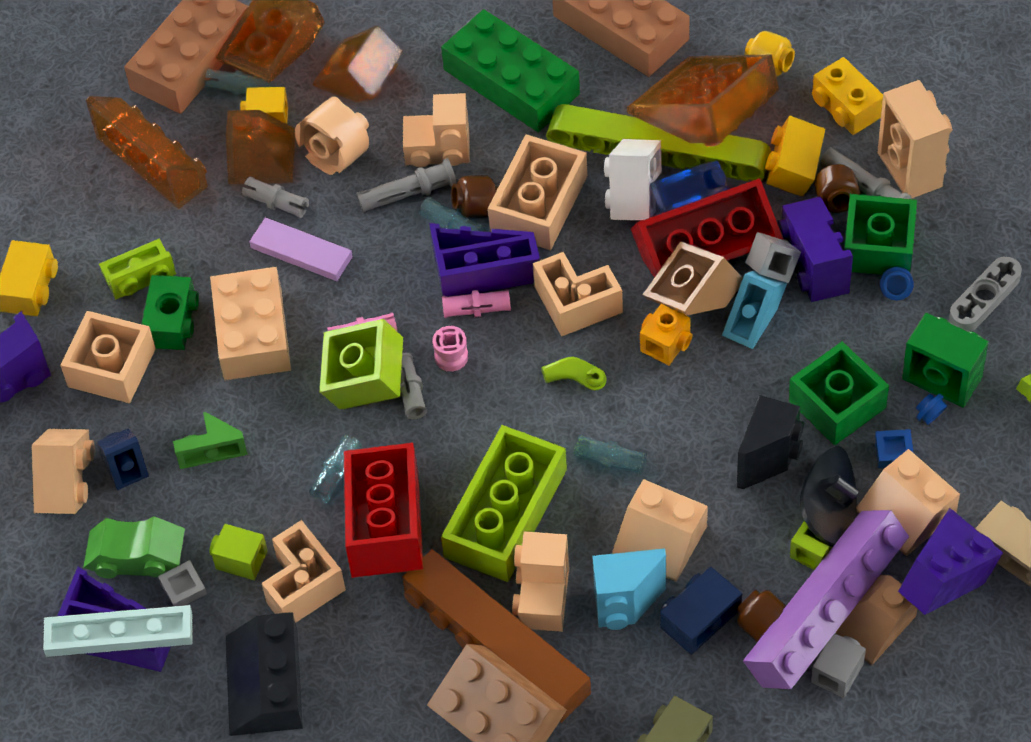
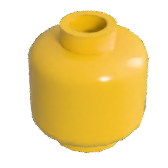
(774, 44)

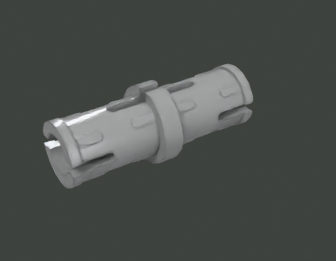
(275, 197)
(411, 389)

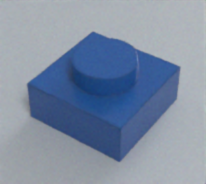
(891, 445)

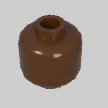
(835, 185)
(473, 195)
(759, 613)

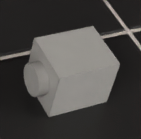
(773, 257)
(838, 664)

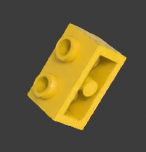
(847, 96)

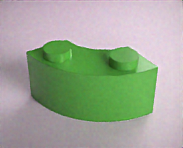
(133, 547)

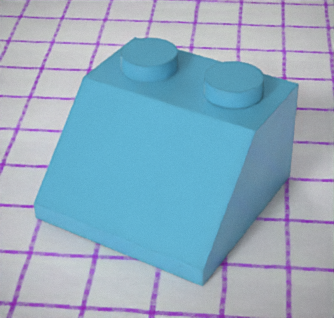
(627, 585)

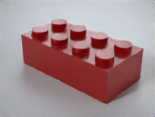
(382, 510)

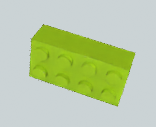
(504, 502)

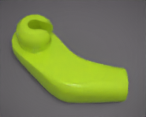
(576, 370)

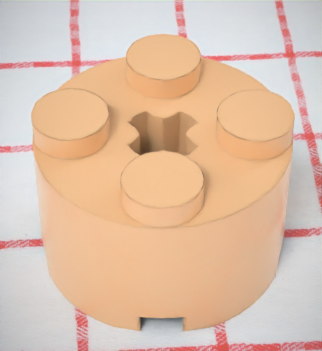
(333, 136)

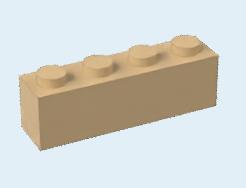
(1012, 535)

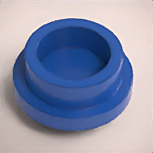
(896, 283)
(930, 408)

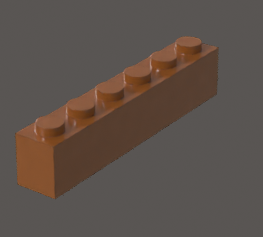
(481, 620)

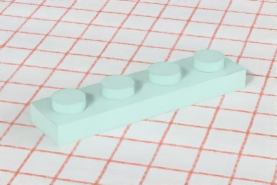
(117, 631)

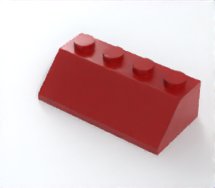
(717, 224)

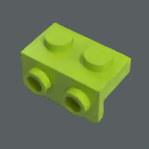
(133, 269)

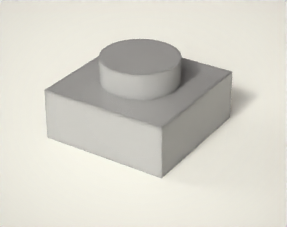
(182, 584)

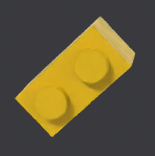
(795, 155)
(26, 277)

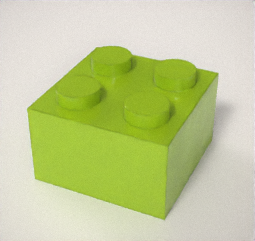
(361, 364)

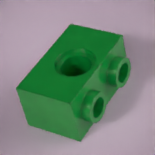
(169, 296)

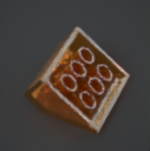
(708, 96)

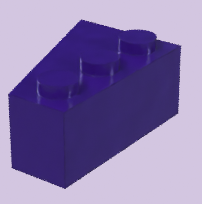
(482, 259)
(822, 262)
(20, 359)
(950, 564)
(90, 596)

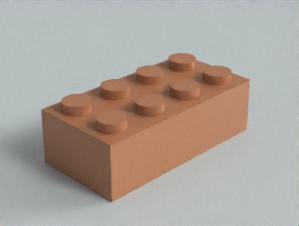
(633, 30)
(177, 55)

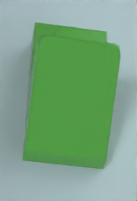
(218, 444)

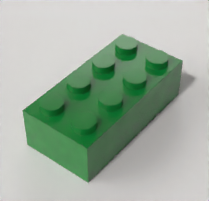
(510, 70)

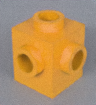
(665, 334)

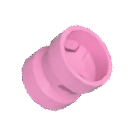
(450, 348)

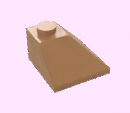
(694, 281)
(878, 617)

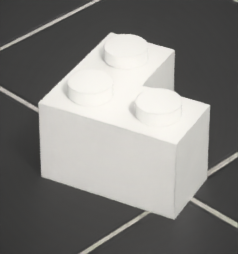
(631, 171)

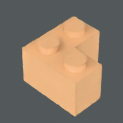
(440, 135)
(574, 299)
(57, 470)
(308, 574)
(543, 577)

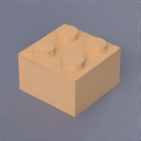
(108, 356)

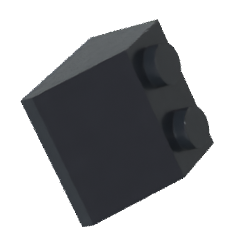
(769, 441)

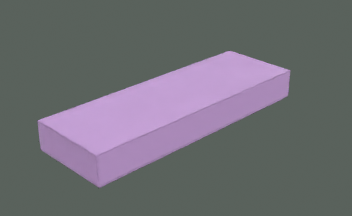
(301, 249)

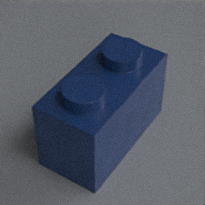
(700, 609)

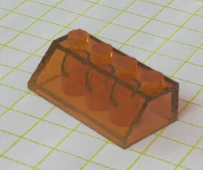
(147, 149)

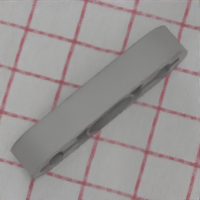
(985, 281)

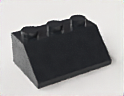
(264, 676)

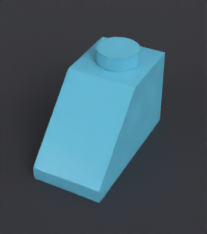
(753, 308)

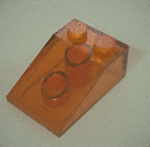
(271, 37)

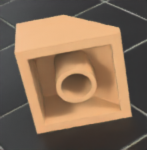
(913, 495)
(660, 521)

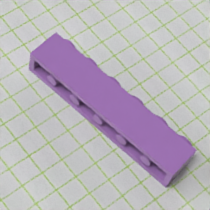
(826, 599)

